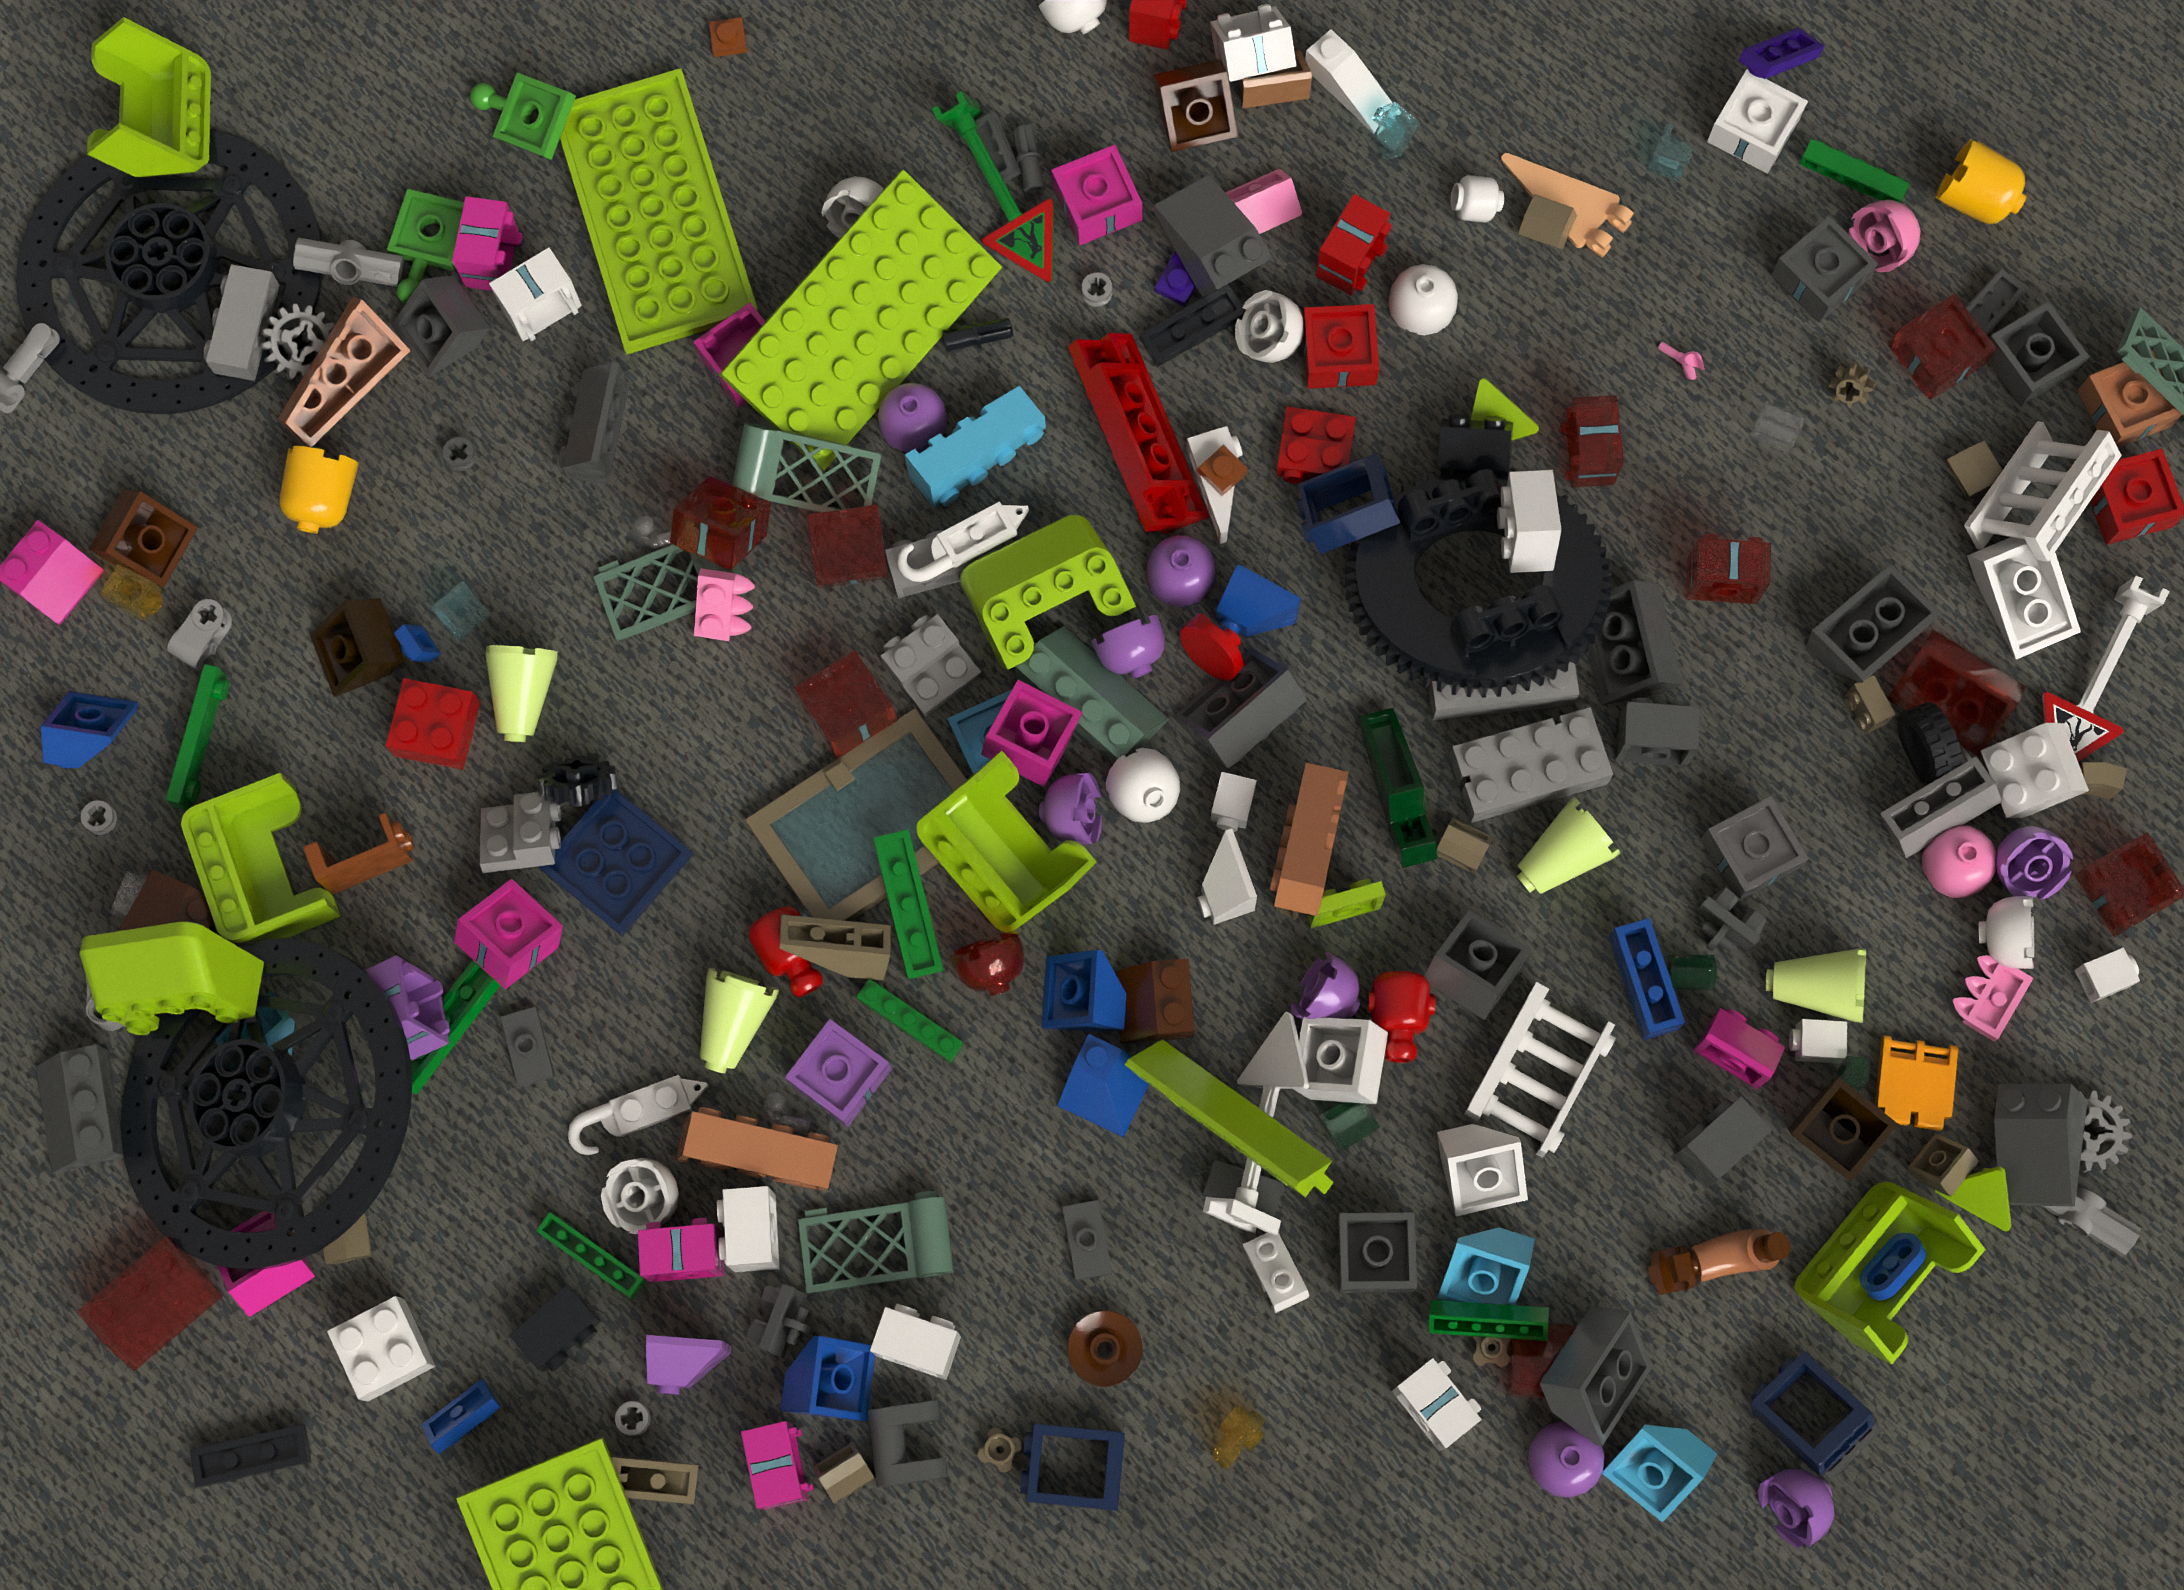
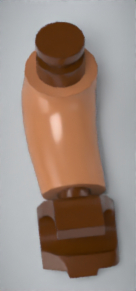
(1721, 1256)

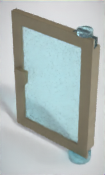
(827, 823)

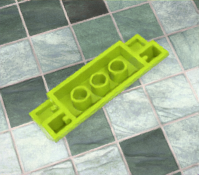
(1232, 1118)

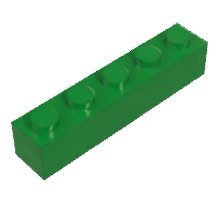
(1853, 172)
(910, 1021)
(591, 1255)
(1488, 1320)

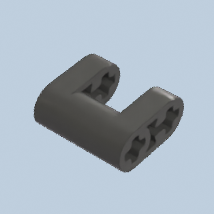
(890, 1447)

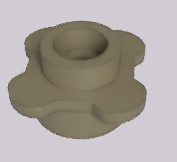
(1498, 1356)
(989, 1454)

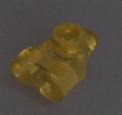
(1241, 1431)

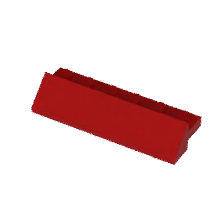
(1138, 432)

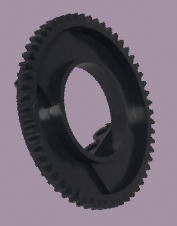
(1480, 646)

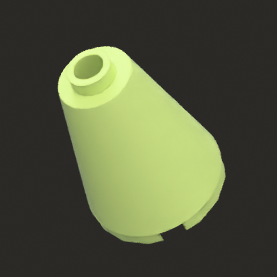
(518, 687)
(1566, 850)
(1822, 983)
(731, 1017)

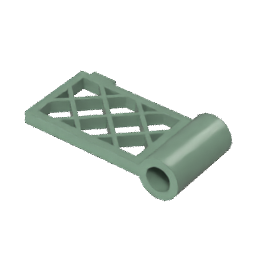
(2147, 364)
(760, 459)
(615, 570)
(924, 1235)

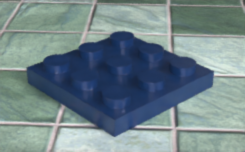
(617, 861)

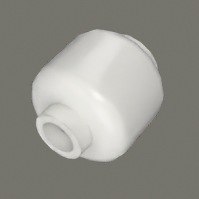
(1476, 198)

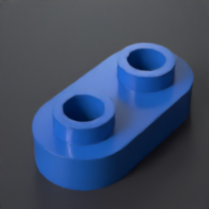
(1891, 1267)

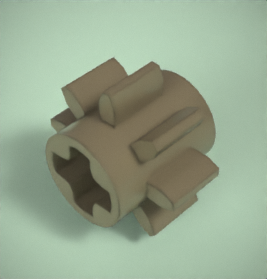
(1861, 384)

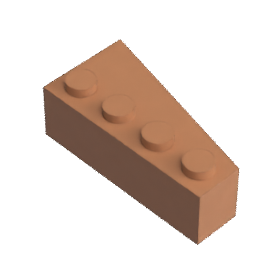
(343, 372)
(1308, 840)
(756, 1149)

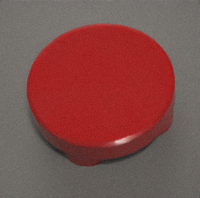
(1212, 648)

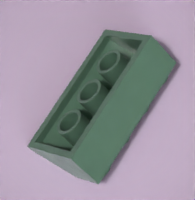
(1113, 712)

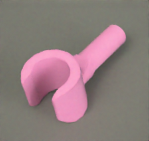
(1687, 360)

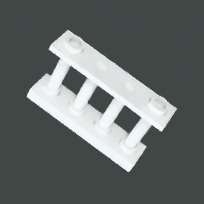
(2057, 512)
(1504, 1071)

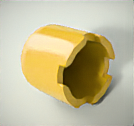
(1983, 184)
(316, 488)

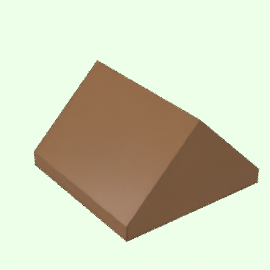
(1277, 86)

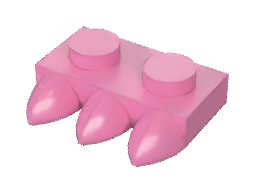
(719, 603)
(1995, 997)

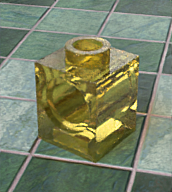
(123, 583)

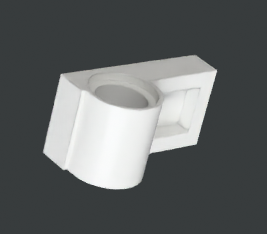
(1276, 1271)

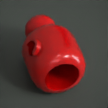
(765, 937)
(1402, 1007)

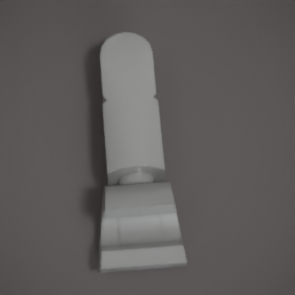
(24, 363)

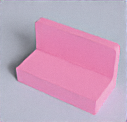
(1267, 200)

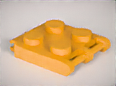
(1916, 1083)

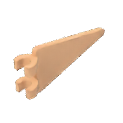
(1589, 202)

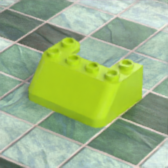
(161, 103)
(1037, 576)
(997, 851)
(243, 866)
(169, 972)
(1832, 1277)

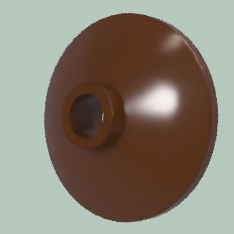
(1101, 1328)

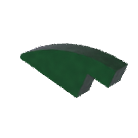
(1398, 787)

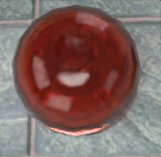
(990, 963)

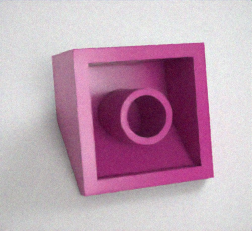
(48, 572)
(1032, 732)
(1740, 1048)
(262, 1287)

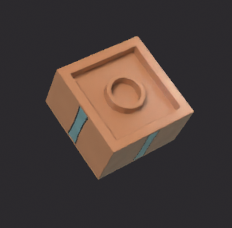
(2126, 404)

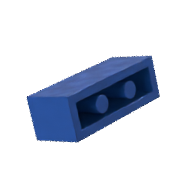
(1646, 979)

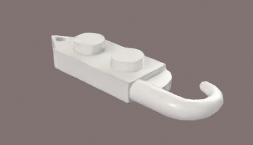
(966, 540)
(637, 1110)

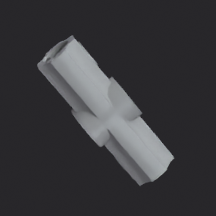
(332, 259)
(2096, 1220)

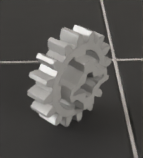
(284, 338)
(2106, 1133)

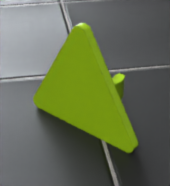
(1493, 402)
(1985, 1196)

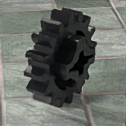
(577, 781)

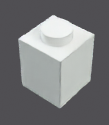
(1233, 801)
(2108, 974)
(1819, 1041)

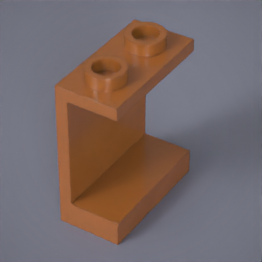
(364, 865)

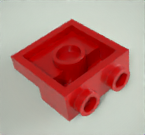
(1313, 444)

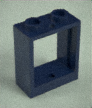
(1342, 485)
(1838, 1440)
(1030, 1478)

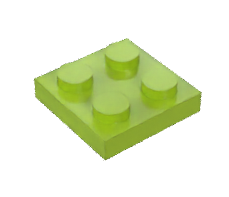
(1360, 899)

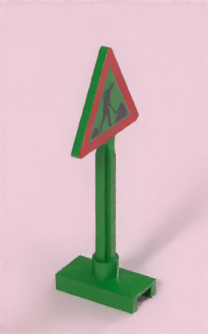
(1026, 236)

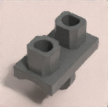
(1717, 912)
(785, 1320)

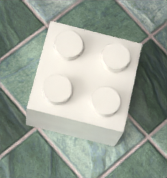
(1529, 521)
(2034, 770)
(1342, 1059)
(749, 1229)
(916, 1342)
(381, 1348)

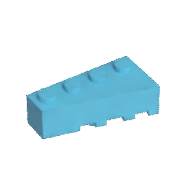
(975, 447)

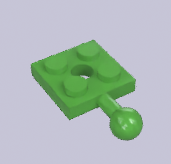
(516, 109)
(408, 241)

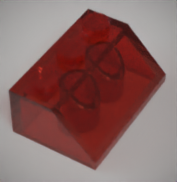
(1963, 686)
(150, 1303)

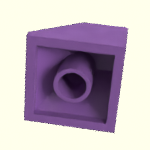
(681, 1361)

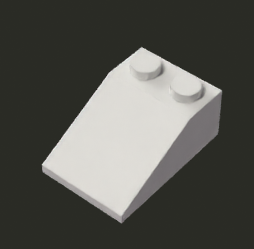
(2024, 595)

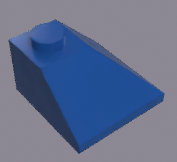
(1255, 604)
(82, 727)
(1082, 993)
(1103, 1087)
(830, 1380)

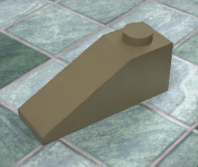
(838, 945)
(656, 1479)

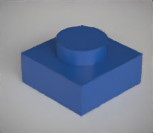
(416, 643)

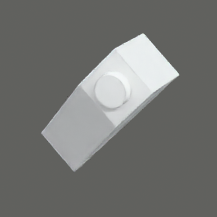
(1346, 78)
(1199, 450)

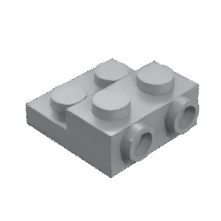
(929, 663)
(519, 834)

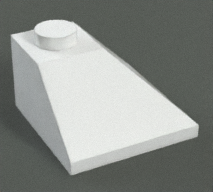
(1227, 885)
(1481, 1168)

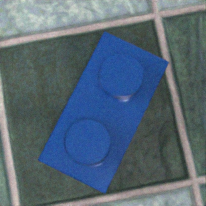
(460, 1416)

